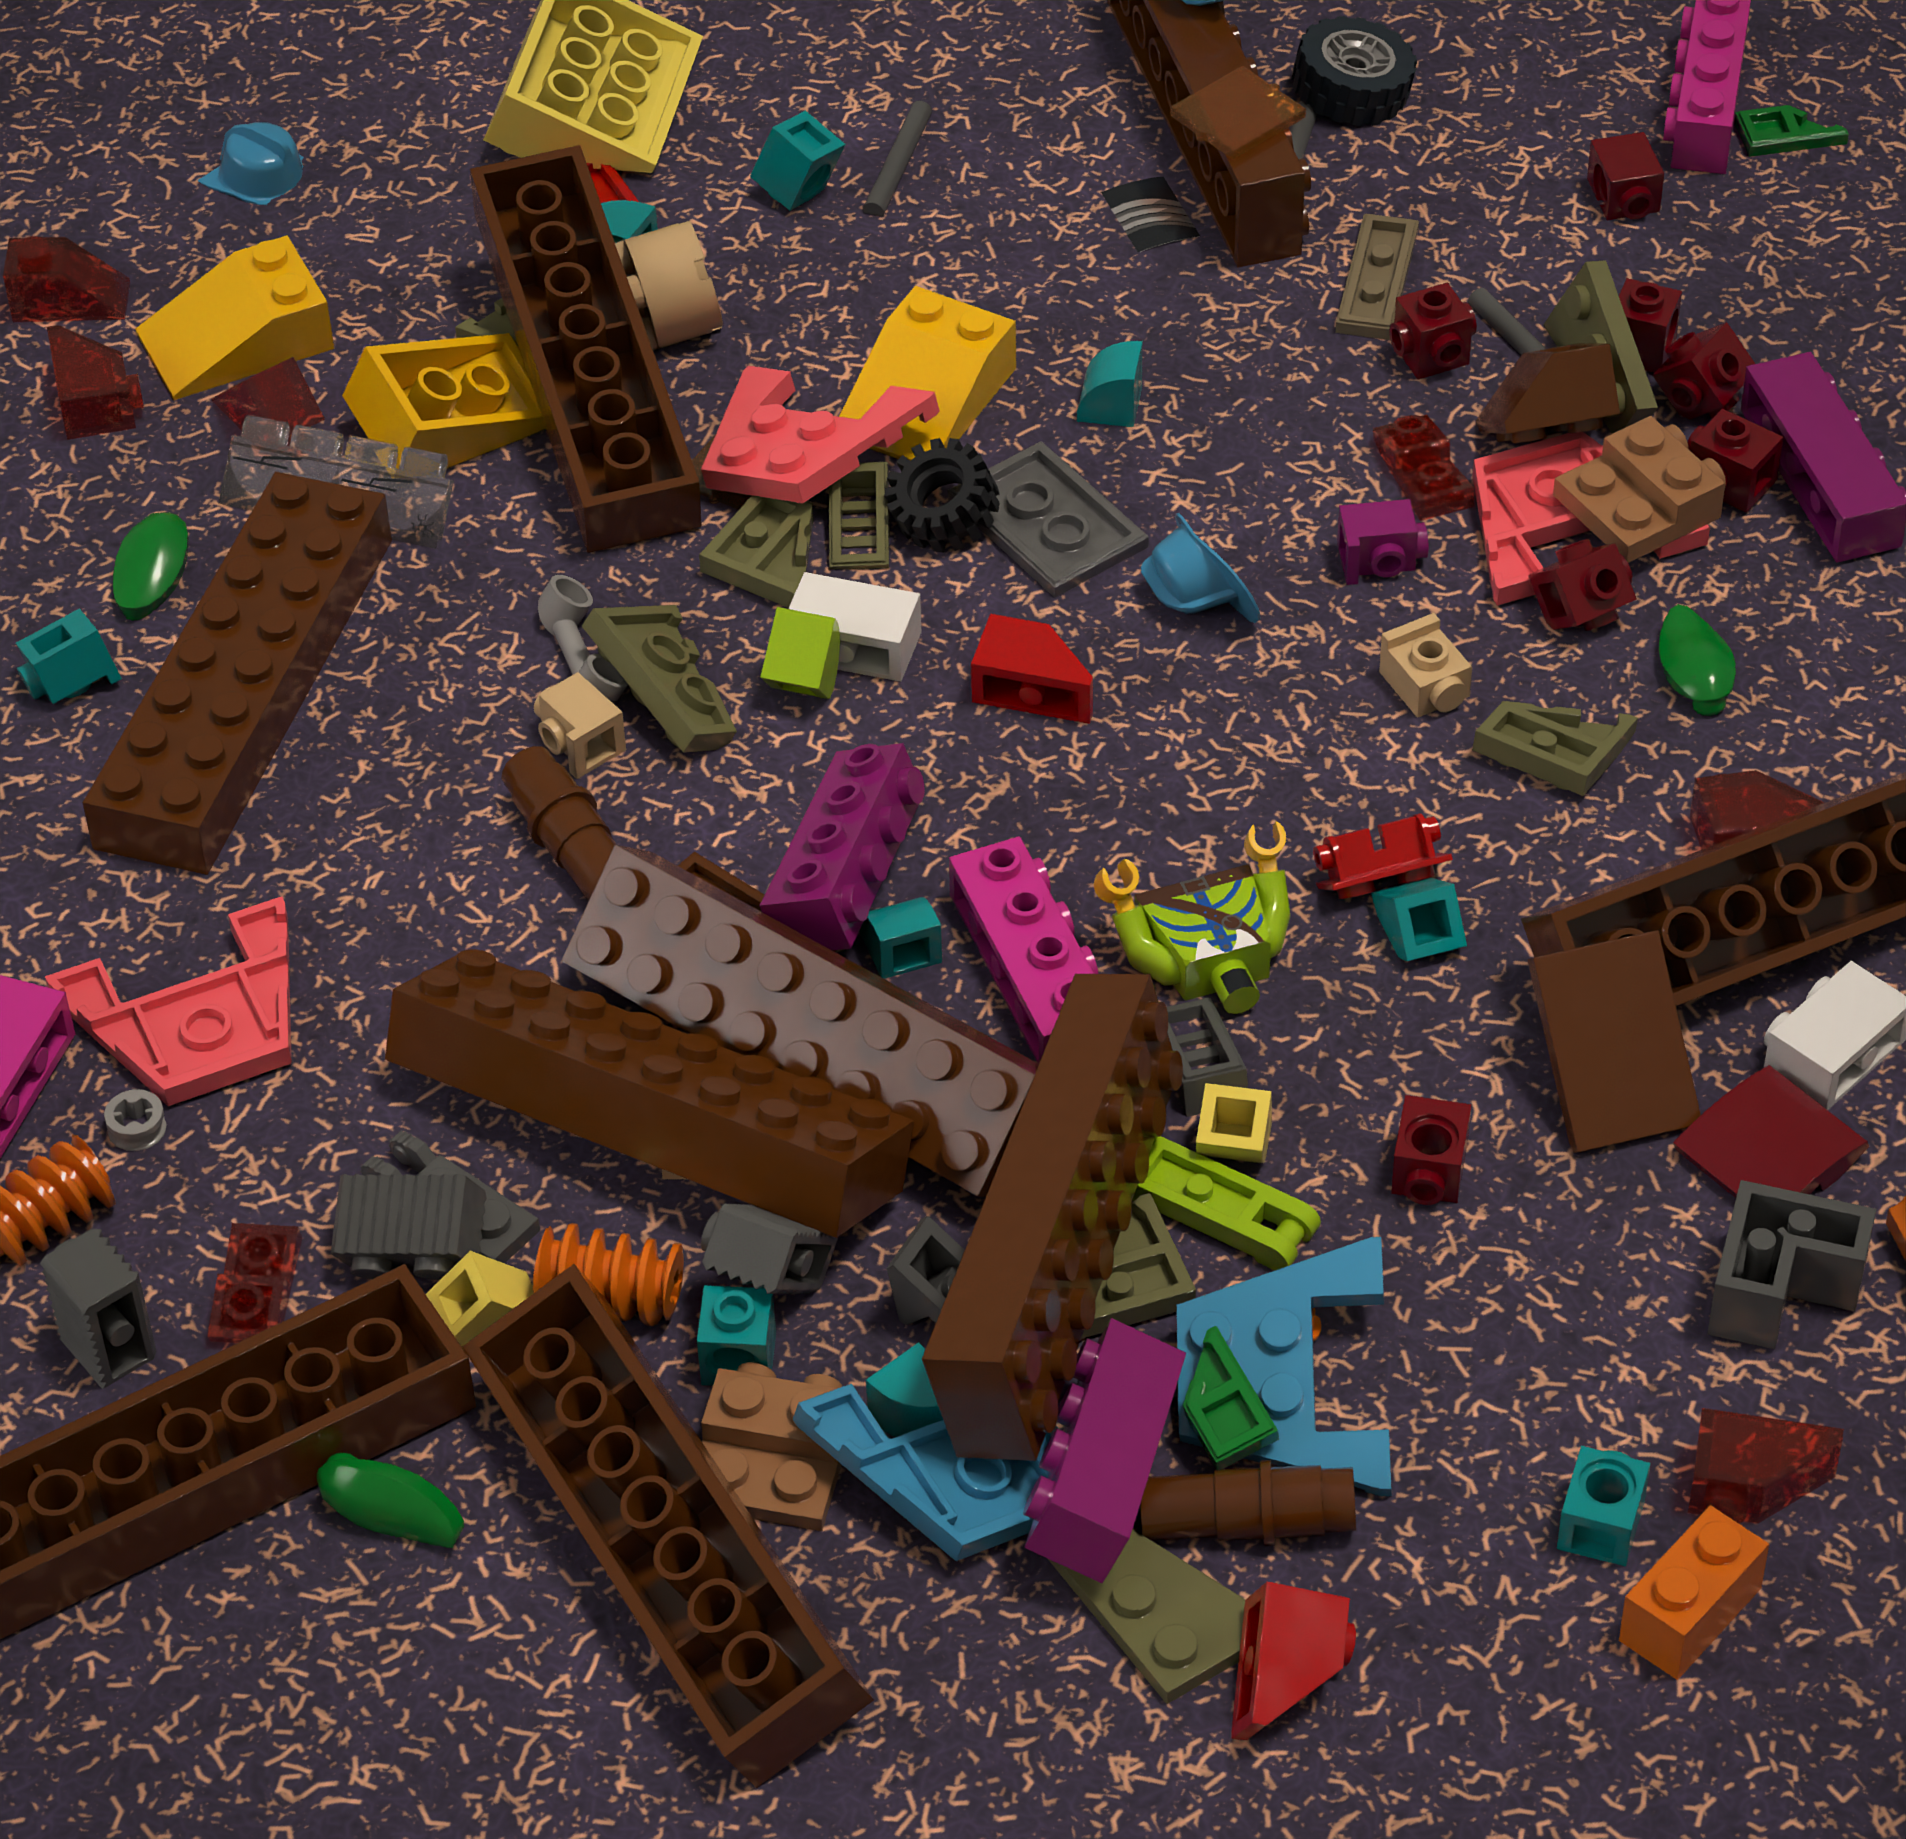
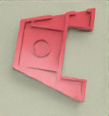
(799, 453)
(1522, 513)
(201, 1029)

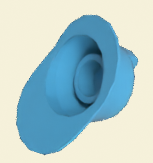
(256, 163)
(1194, 577)

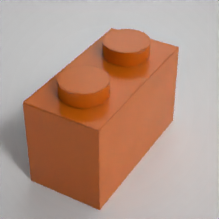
(1693, 1592)

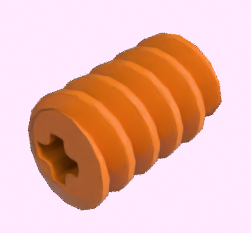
(48, 1194)
(621, 1277)

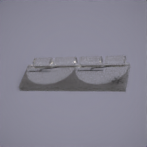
(414, 493)

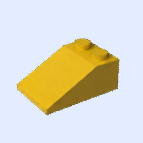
(239, 320)
(940, 349)
(445, 395)

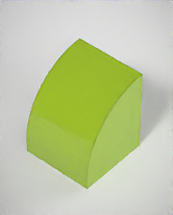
(802, 653)

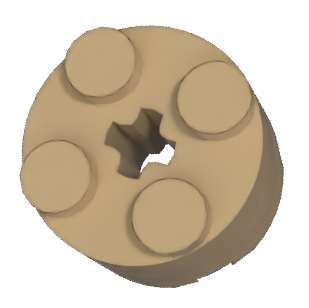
(670, 284)

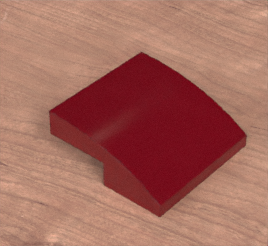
(1770, 1137)

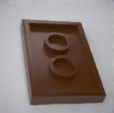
(1614, 1041)

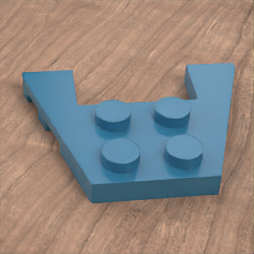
(1272, 1339)
(949, 1498)

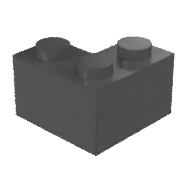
(1785, 1248)

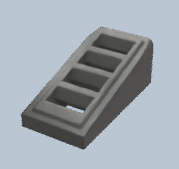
(1228, 1073)

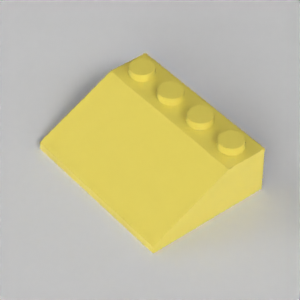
(595, 80)

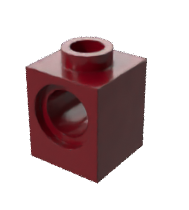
(1625, 176)
(1653, 319)
(1431, 1150)

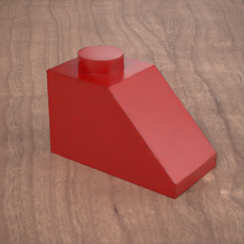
(1030, 671)
(1287, 1650)

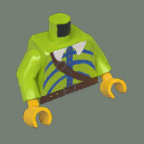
(1208, 929)

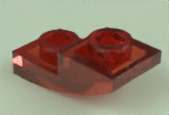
(1422, 466)
(255, 1281)

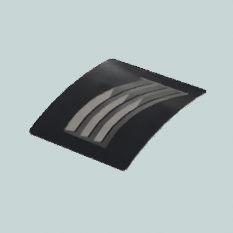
(1150, 213)

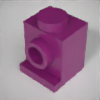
(1379, 539)

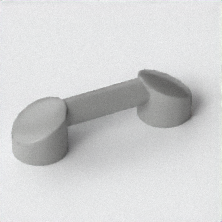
(561, 611)

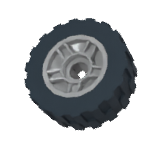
(1353, 70)

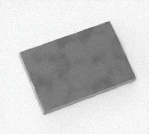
(1056, 521)

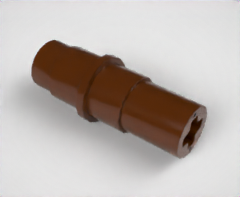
(559, 815)
(1250, 1503)

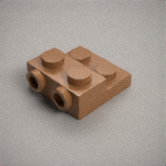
(1643, 489)
(763, 1452)

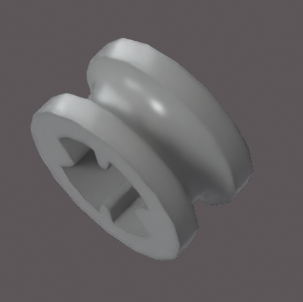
(135, 1105)

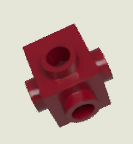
(1433, 330)
(1704, 371)
(1745, 454)
(1583, 586)

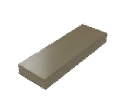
(1377, 275)

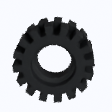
(927, 473)

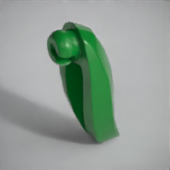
(150, 564)
(1696, 660)
(389, 1500)

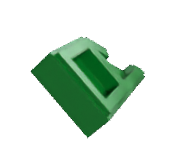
(1784, 130)
(1225, 1406)

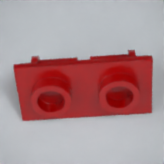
(1404, 852)

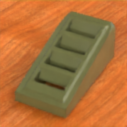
(866, 480)

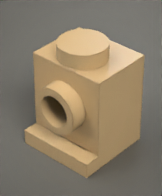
(1424, 666)
(580, 724)

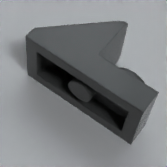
(923, 1272)

